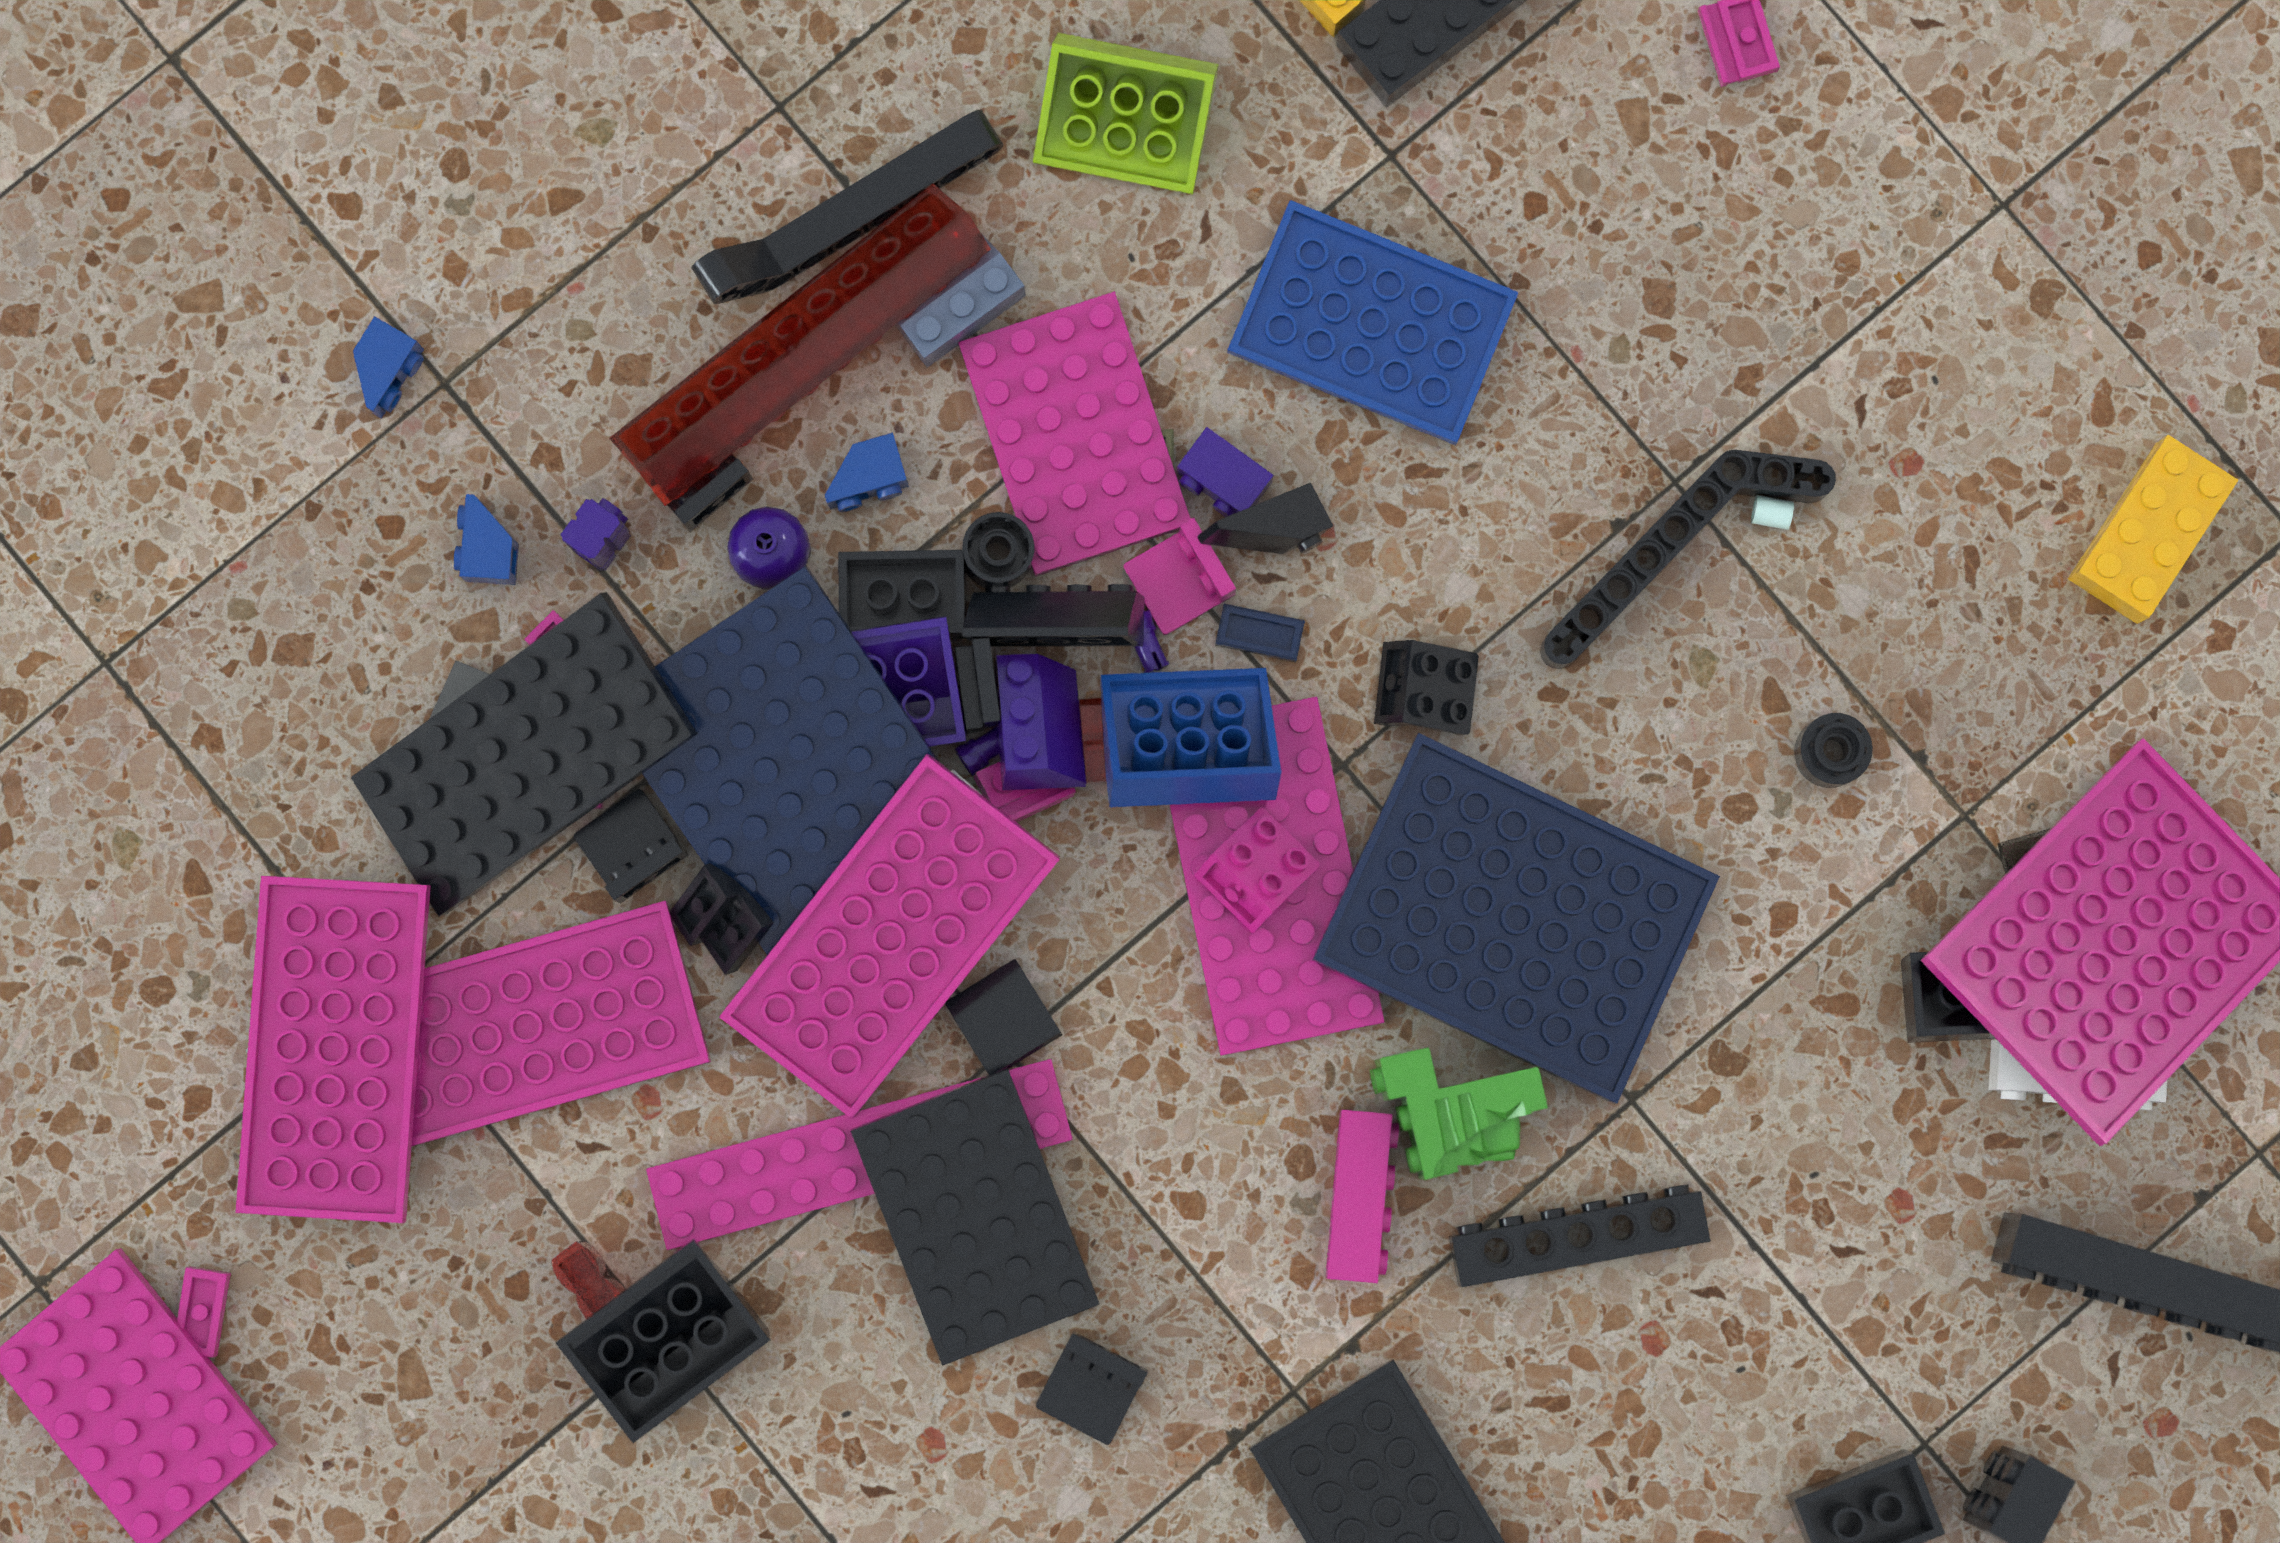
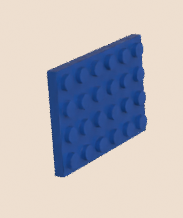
(1372, 322)

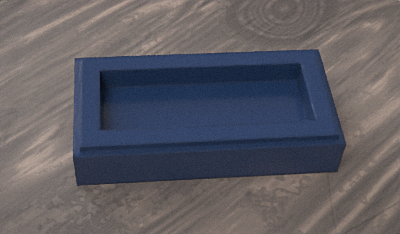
(1259, 632)

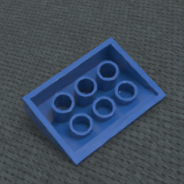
(1189, 737)

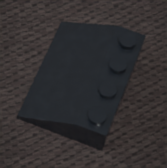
(664, 1340)

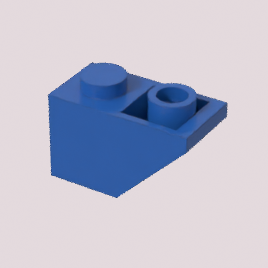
(383, 363)
(868, 471)
(487, 548)

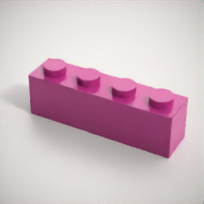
(1359, 1196)

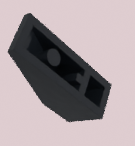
(1274, 525)

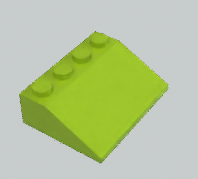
(1124, 113)

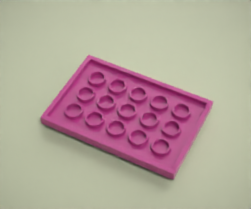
(1075, 433)
(133, 1400)

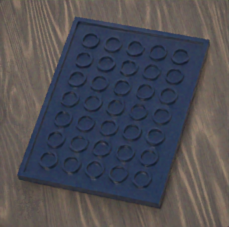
(788, 748)
(1516, 918)

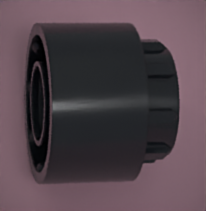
(1003, 529)
(1854, 742)

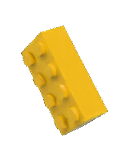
(2153, 529)

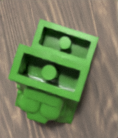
(1459, 1121)

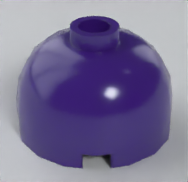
(768, 566)

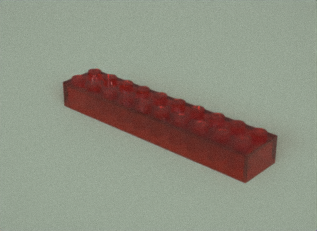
(800, 343)

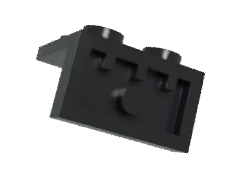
(711, 492)
(1426, 686)
(630, 845)
(1091, 1388)

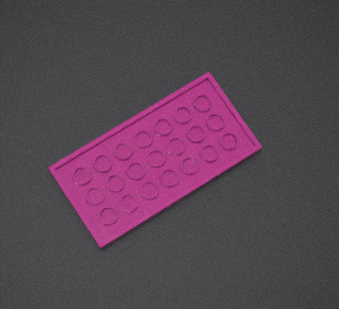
(889, 936)
(1265, 981)
(553, 1022)
(333, 1049)

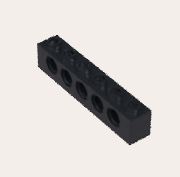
(1686, 1228)

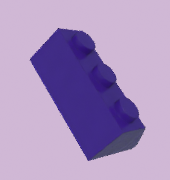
(1038, 723)

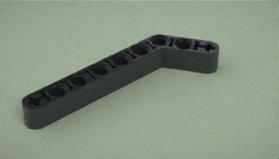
(848, 215)
(1693, 520)

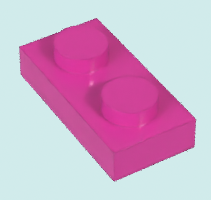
(204, 1306)

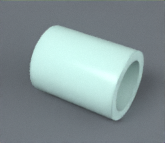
(1772, 512)

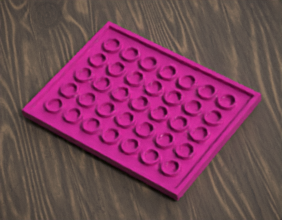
(2116, 942)

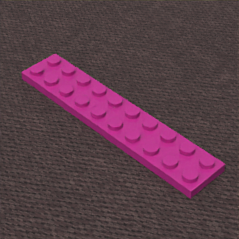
(807, 1166)

